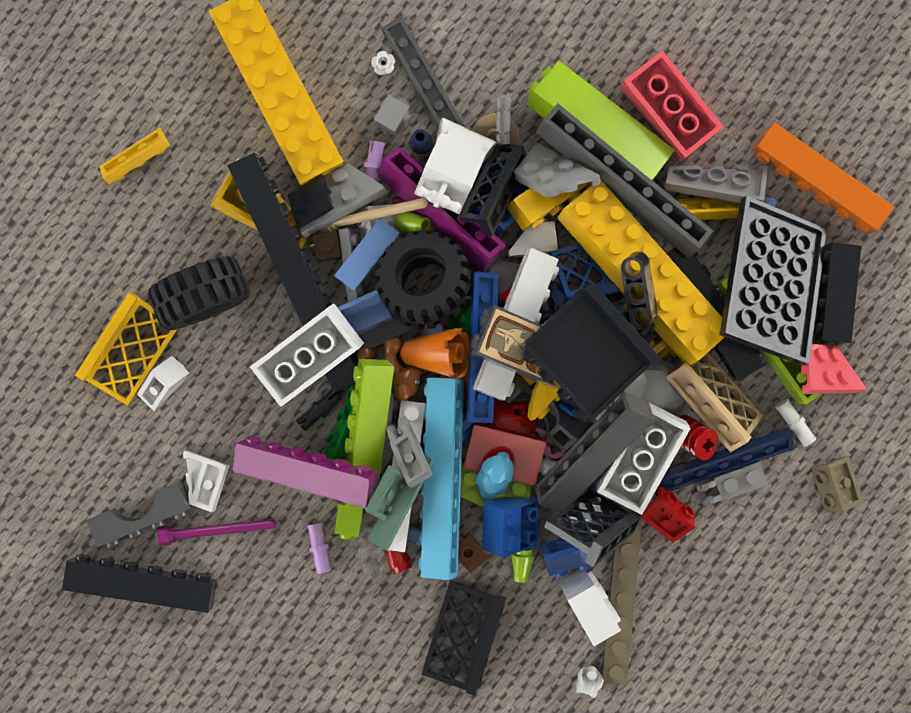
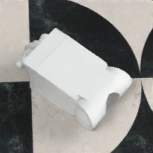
(453, 165)

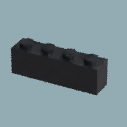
(837, 293)

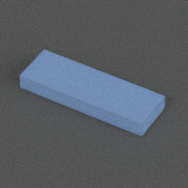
(366, 254)

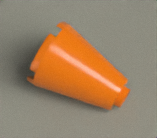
(439, 352)

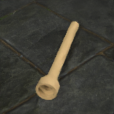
(376, 213)

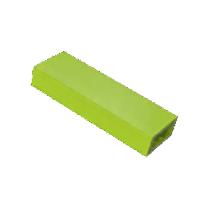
(601, 116)

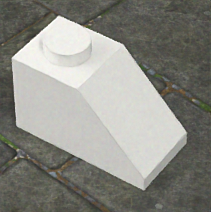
(541, 239)
(162, 382)

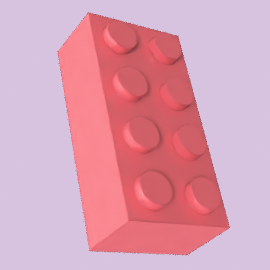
(671, 106)

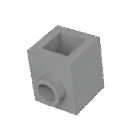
(393, 114)

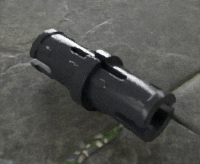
(318, 409)

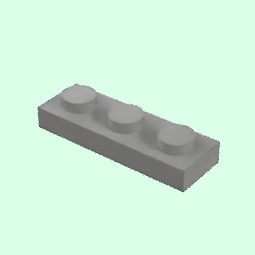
(349, 242)

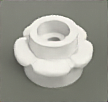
(383, 69)

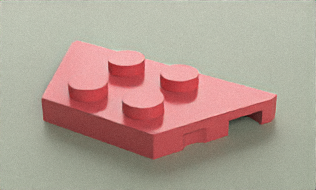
(829, 372)

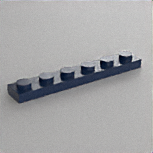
(725, 461)

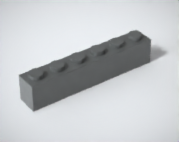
(594, 452)

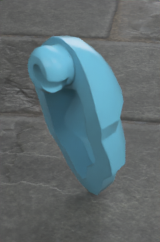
(494, 476)

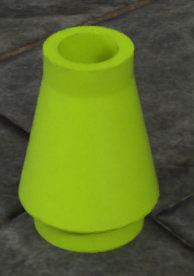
(411, 222)
(522, 564)

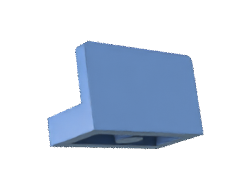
(366, 313)

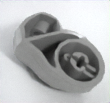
(656, 388)

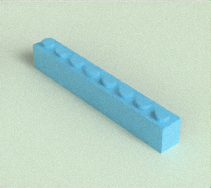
(442, 490)

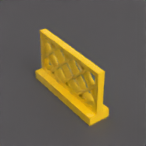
(107, 342)

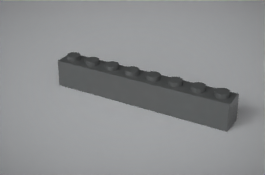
(625, 181)

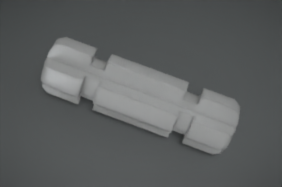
(503, 119)

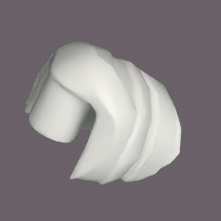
(589, 681)

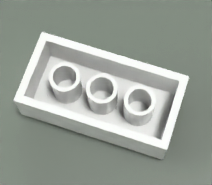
(307, 355)
(642, 465)
(591, 605)

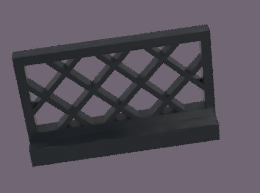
(608, 536)
(481, 649)

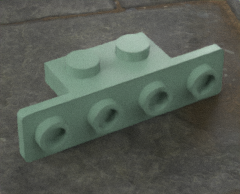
(391, 505)

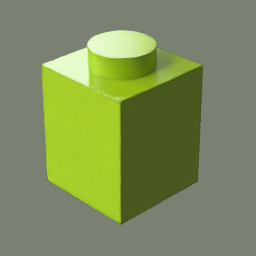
(348, 522)

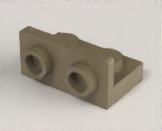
(837, 485)

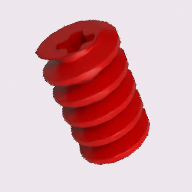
(700, 439)

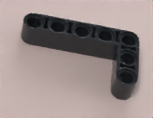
(634, 301)

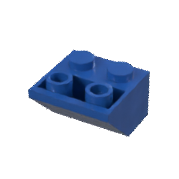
(510, 525)

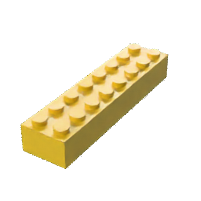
(277, 89)
(610, 236)

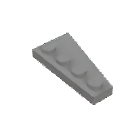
(718, 182)

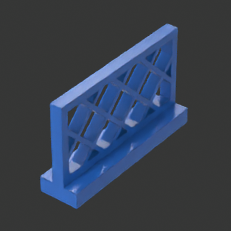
(607, 287)

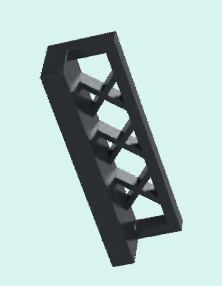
(502, 186)

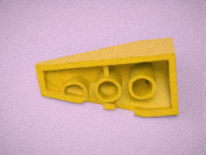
(231, 203)

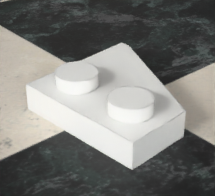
(204, 480)

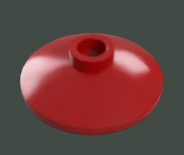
(506, 418)

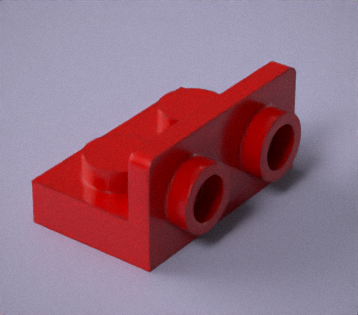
(669, 515)

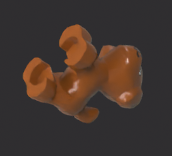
(405, 379)

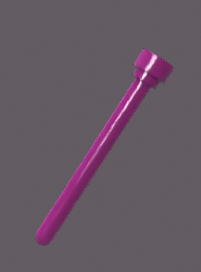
(169, 535)

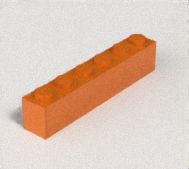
(822, 179)

